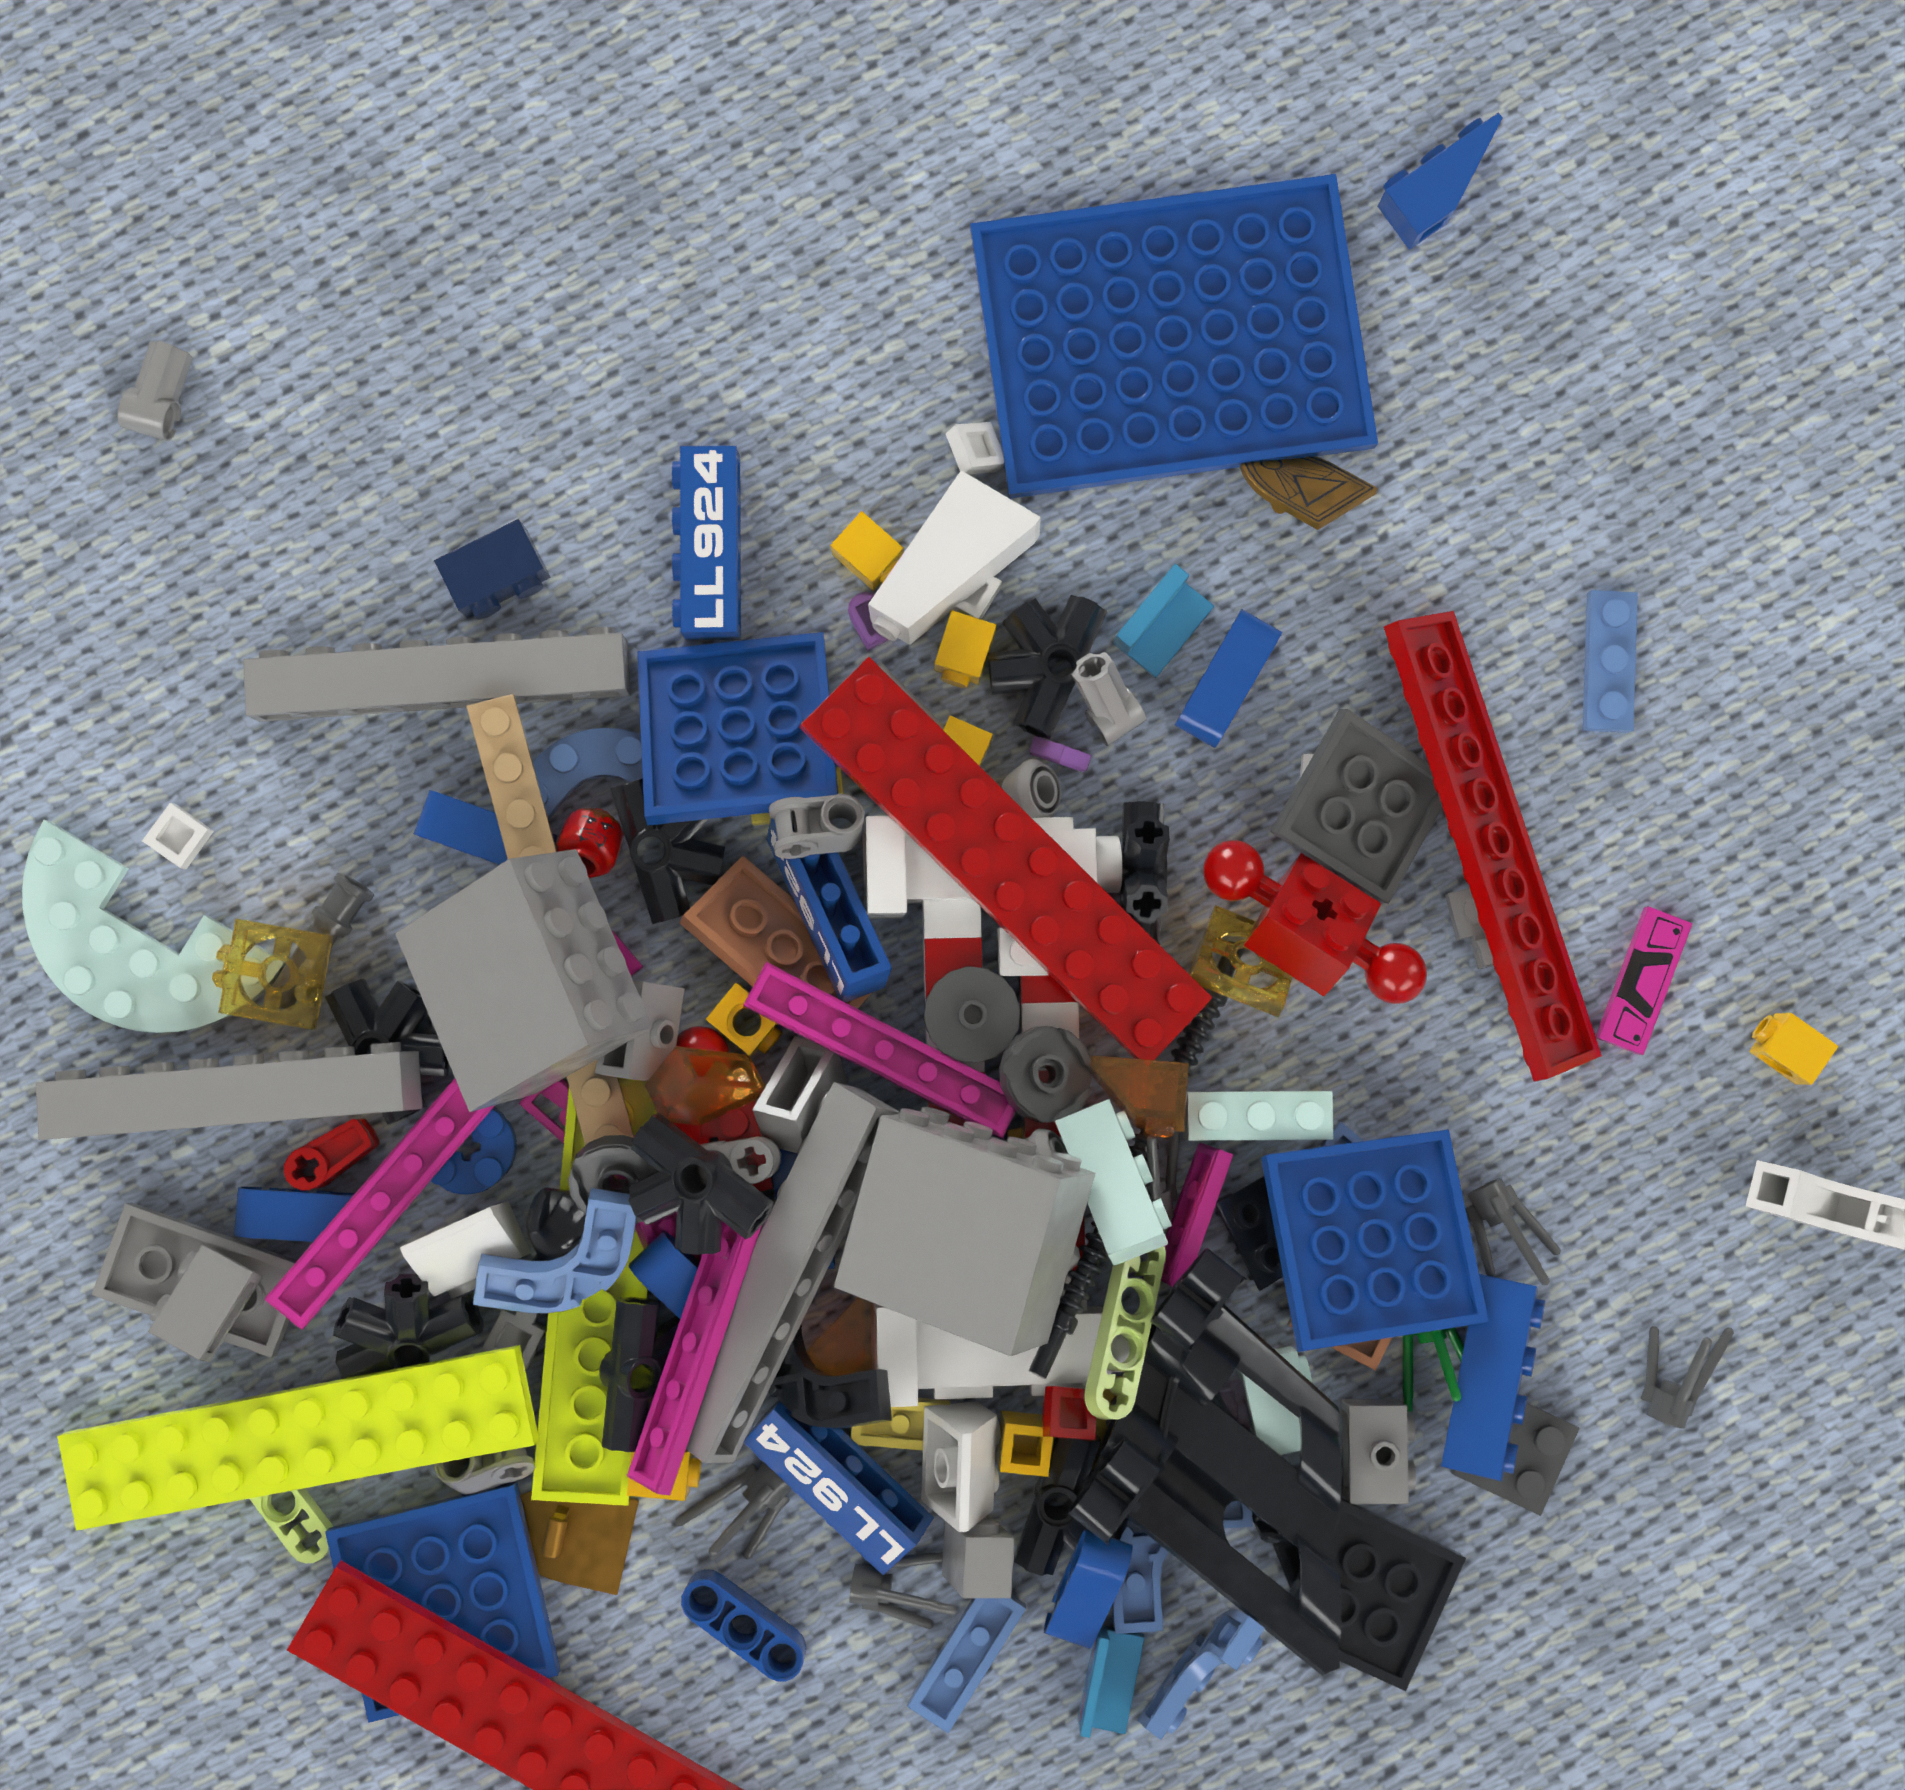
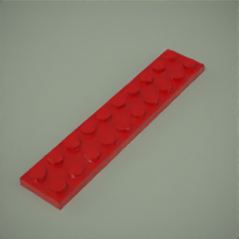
(1492, 844)
(1005, 861)
(481, 1695)

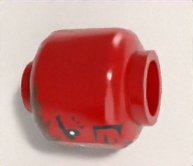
(595, 837)

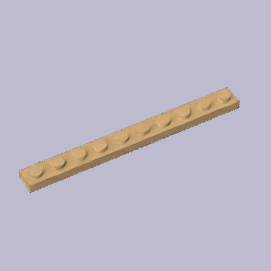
(528, 833)

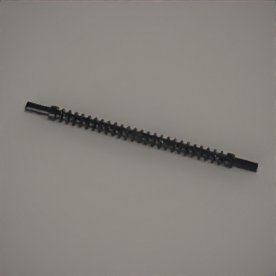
(1093, 1253)

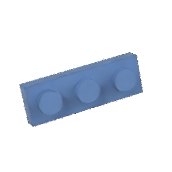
(1610, 661)
(965, 1659)

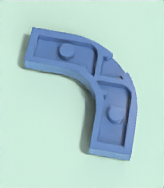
(586, 757)
(567, 1279)
(1139, 1598)
(1231, 1642)

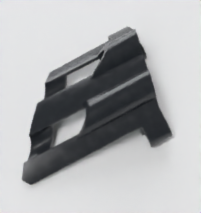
(1188, 1458)

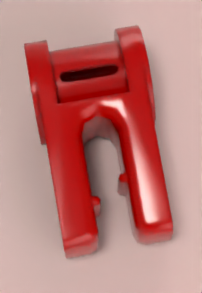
(335, 1153)

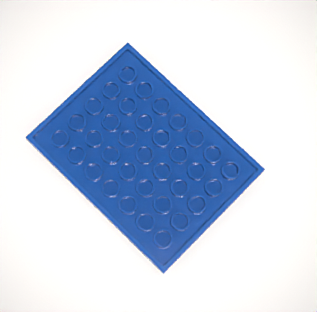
(1173, 336)

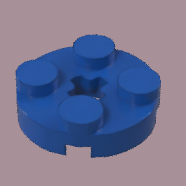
(487, 1165)

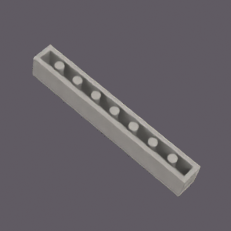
(436, 676)
(229, 1094)
(787, 1267)

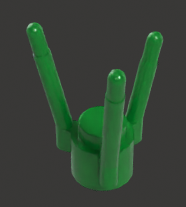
(1438, 1338)

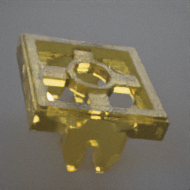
(1204, 970)
(309, 977)

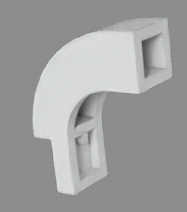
(1827, 1204)

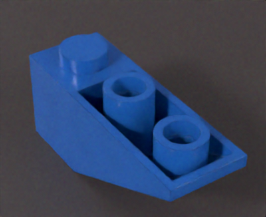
(1428, 196)

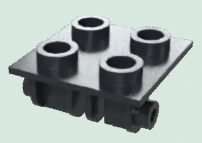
(1252, 1231)

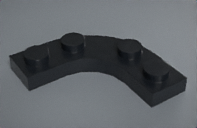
(828, 1399)

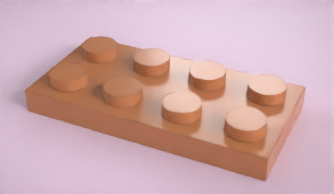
(756, 922)

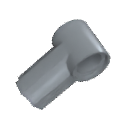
(154, 400)
(1107, 698)

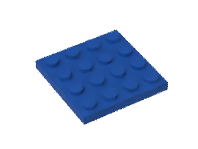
(727, 727)
(1373, 1240)
(464, 1563)

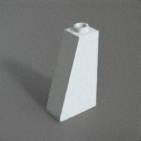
(952, 556)

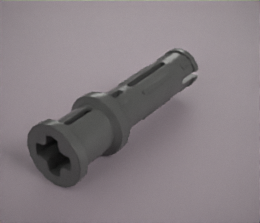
(330, 919)

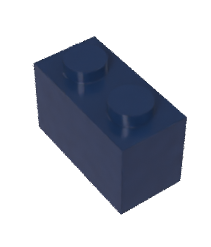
(493, 570)

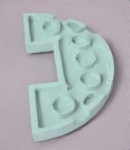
(110, 963)

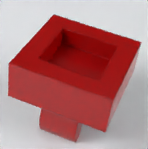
(1067, 1414)

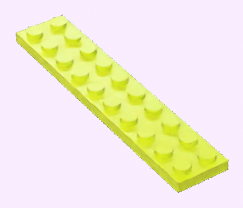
(573, 1399)
(299, 1438)

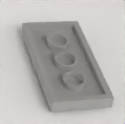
(145, 1265)

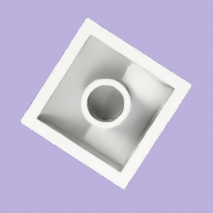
(452, 1254)
(960, 1462)

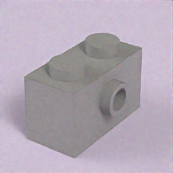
(645, 1053)
(795, 1092)
(203, 1303)
(1377, 1451)
(979, 1560)

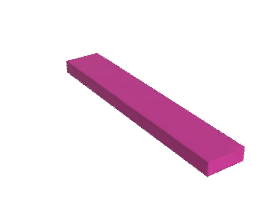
(880, 1048)
(375, 1207)
(690, 1363)

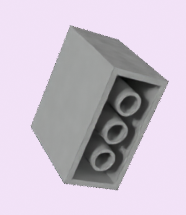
(523, 978)
(965, 1229)

